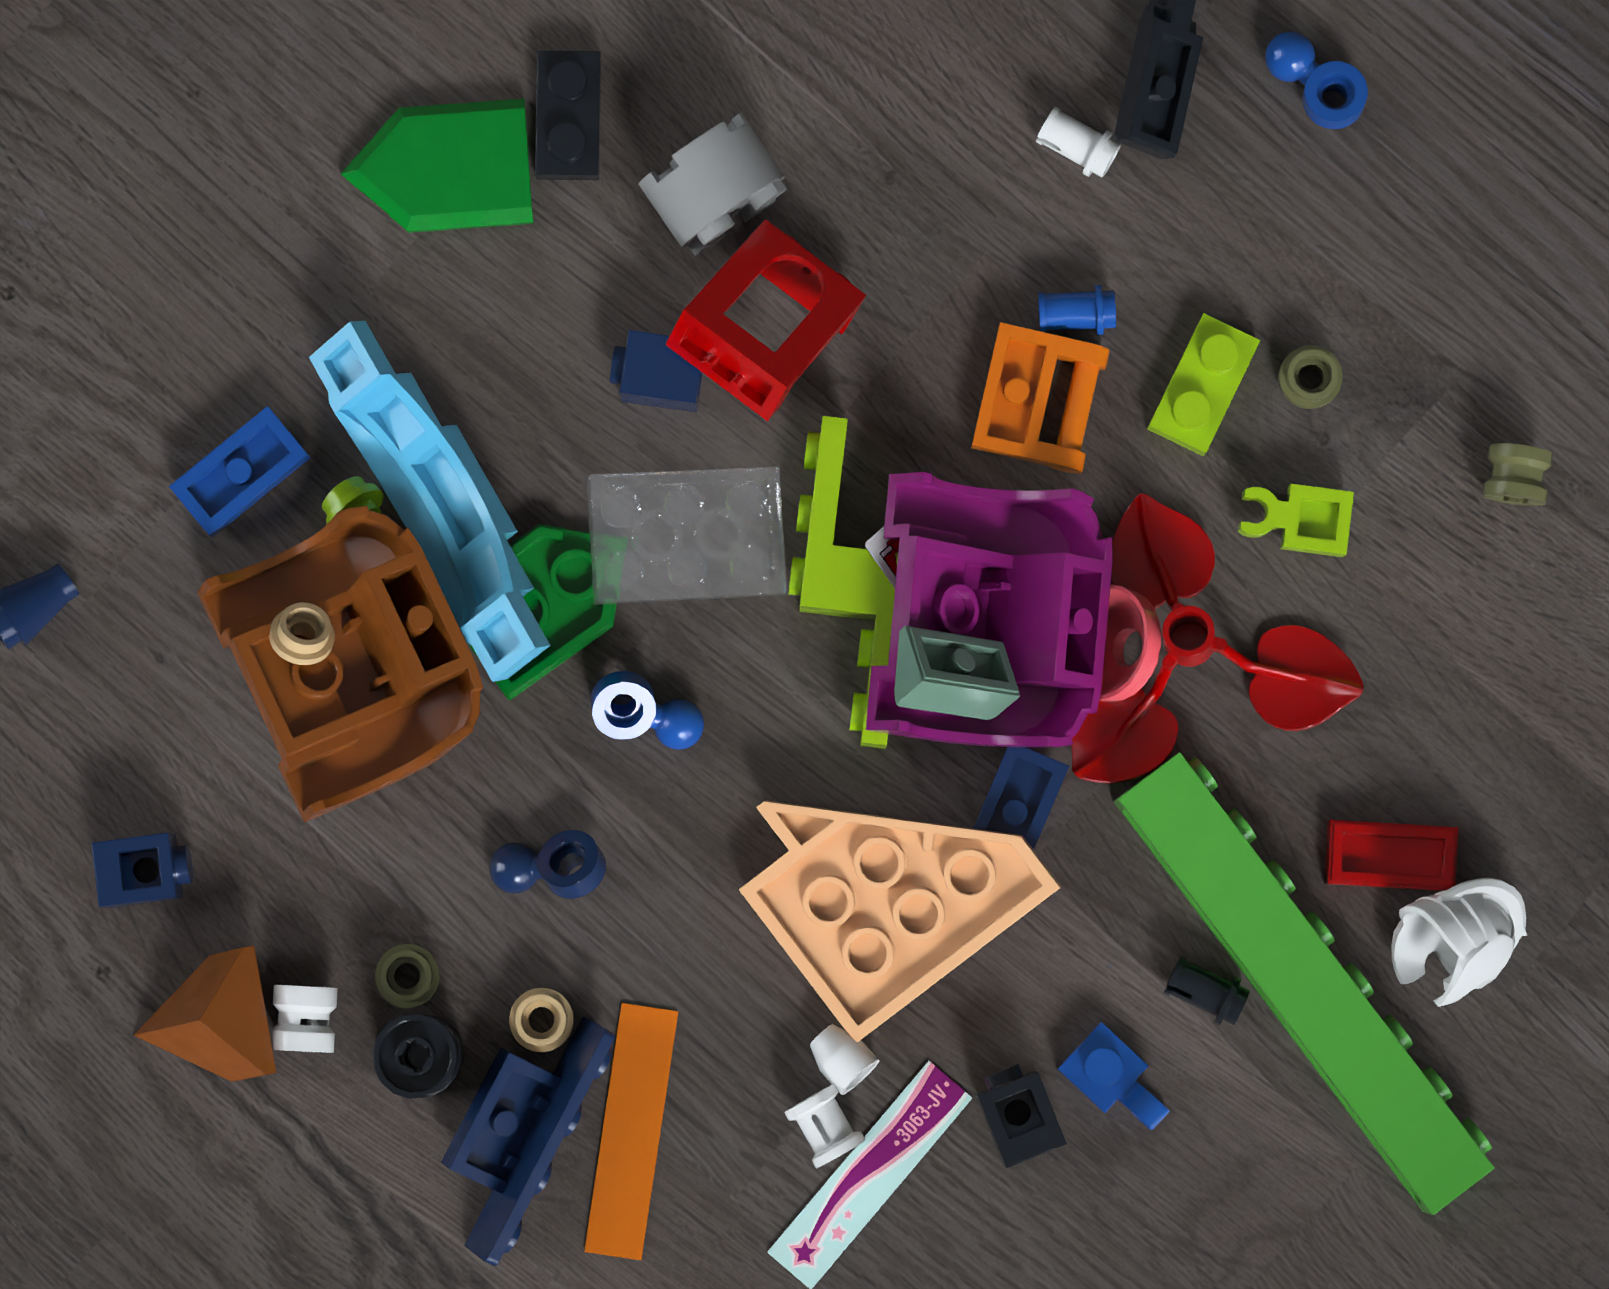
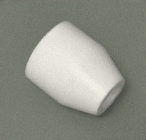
(842, 1058)

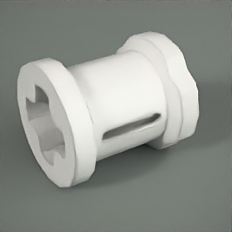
(825, 1126)

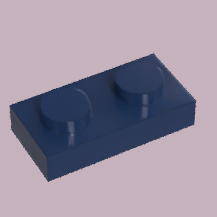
(1022, 794)

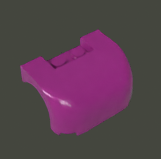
(1007, 572)

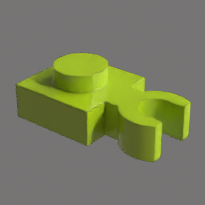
(1310, 518)

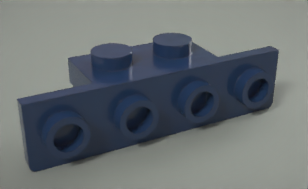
(517, 1130)

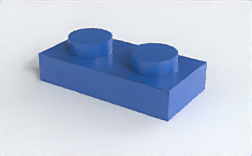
(239, 472)

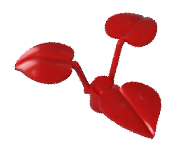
(1170, 557)

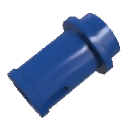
(1077, 310)

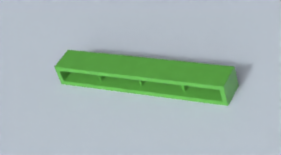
(1305, 984)

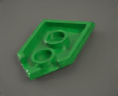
(449, 166)
(561, 600)

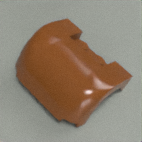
(398, 672)

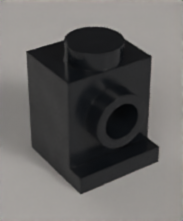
(1034, 1136)

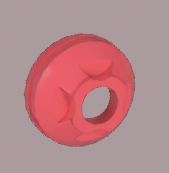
(1126, 614)

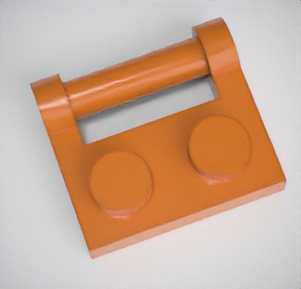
(1019, 392)

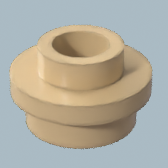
(307, 621)
(520, 1019)

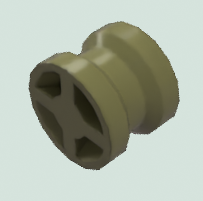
(1517, 474)

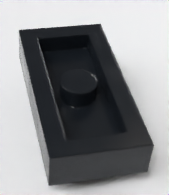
(568, 115)

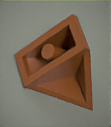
(217, 1018)

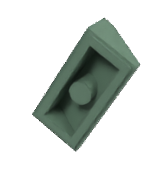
(953, 674)

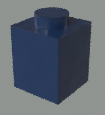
(654, 373)

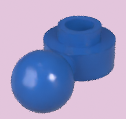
(1292, 59)
(675, 723)

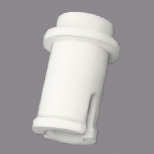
(1078, 142)

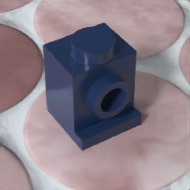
(117, 867)

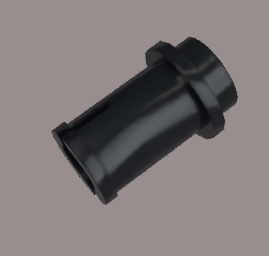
(1207, 991)

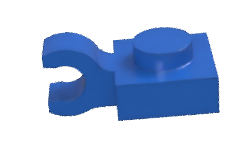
(1108, 1072)

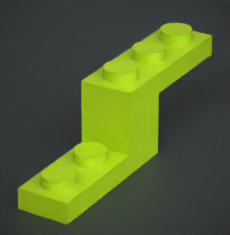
(841, 578)

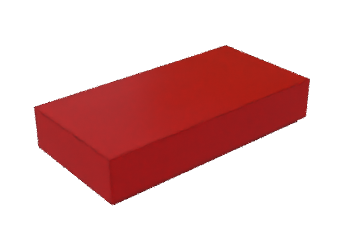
(1391, 855)

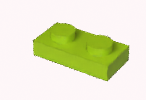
(1203, 384)

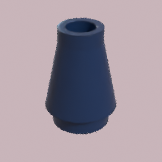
(32, 604)

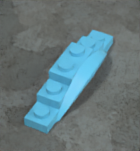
(437, 496)

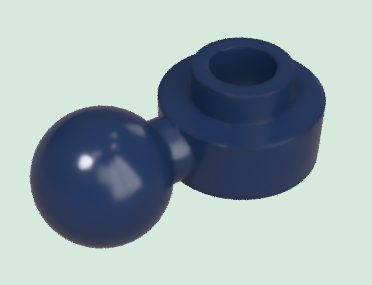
(517, 867)

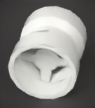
(303, 1003)

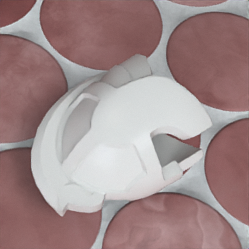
(1467, 928)

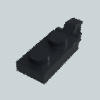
(1159, 79)

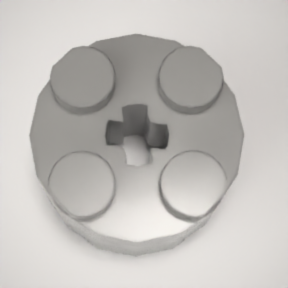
(712, 182)

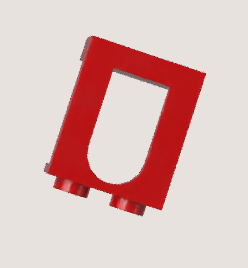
(735, 356)

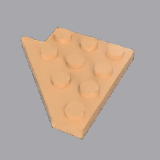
(888, 902)

